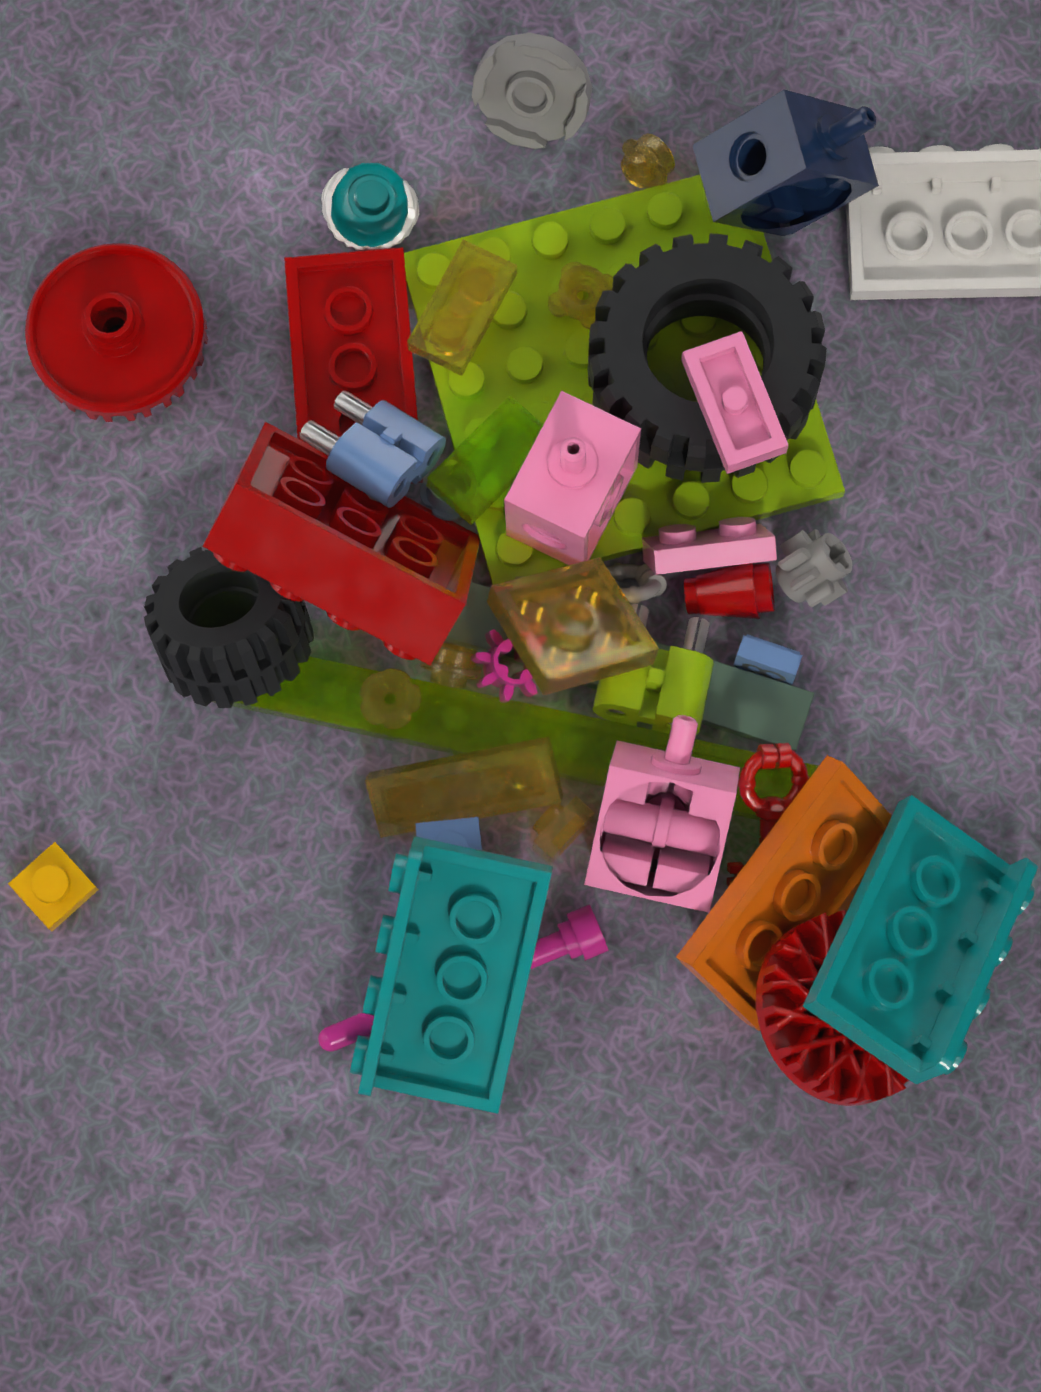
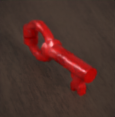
(771, 807)

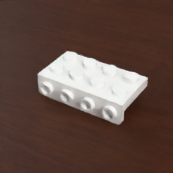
(947, 225)

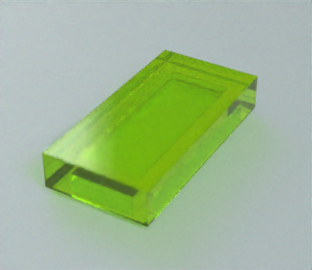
(486, 461)

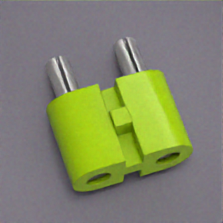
(664, 690)

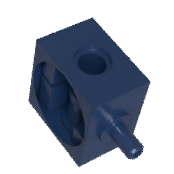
(786, 163)

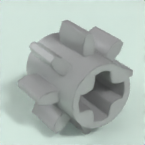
(813, 568)

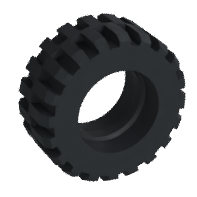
(713, 283)

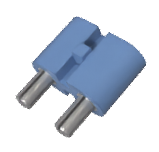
(379, 451)

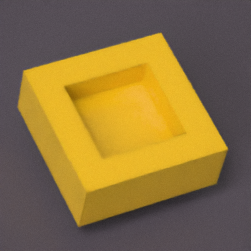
(53, 886)

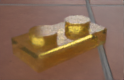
(462, 307)

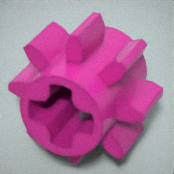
(498, 673)

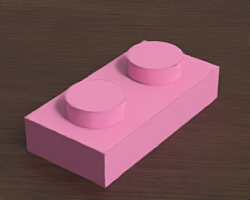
(734, 402)
(684, 549)

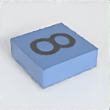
(767, 659)

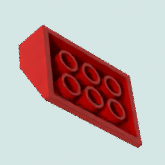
(333, 546)

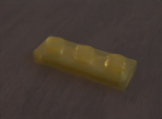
(465, 786)

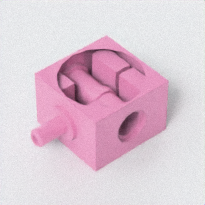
(572, 480)
(664, 811)

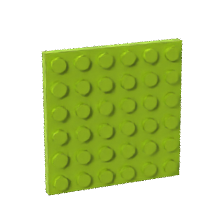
(539, 355)

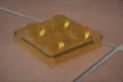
(572, 625)

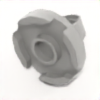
(532, 90)

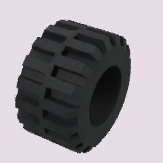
(221, 660)

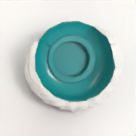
(369, 207)

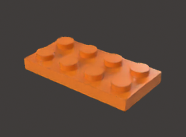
(797, 872)

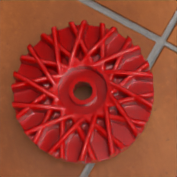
(124, 368)
(800, 1042)

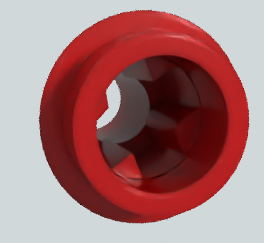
(731, 591)

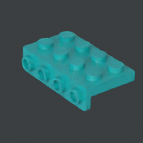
(920, 943)
(451, 974)

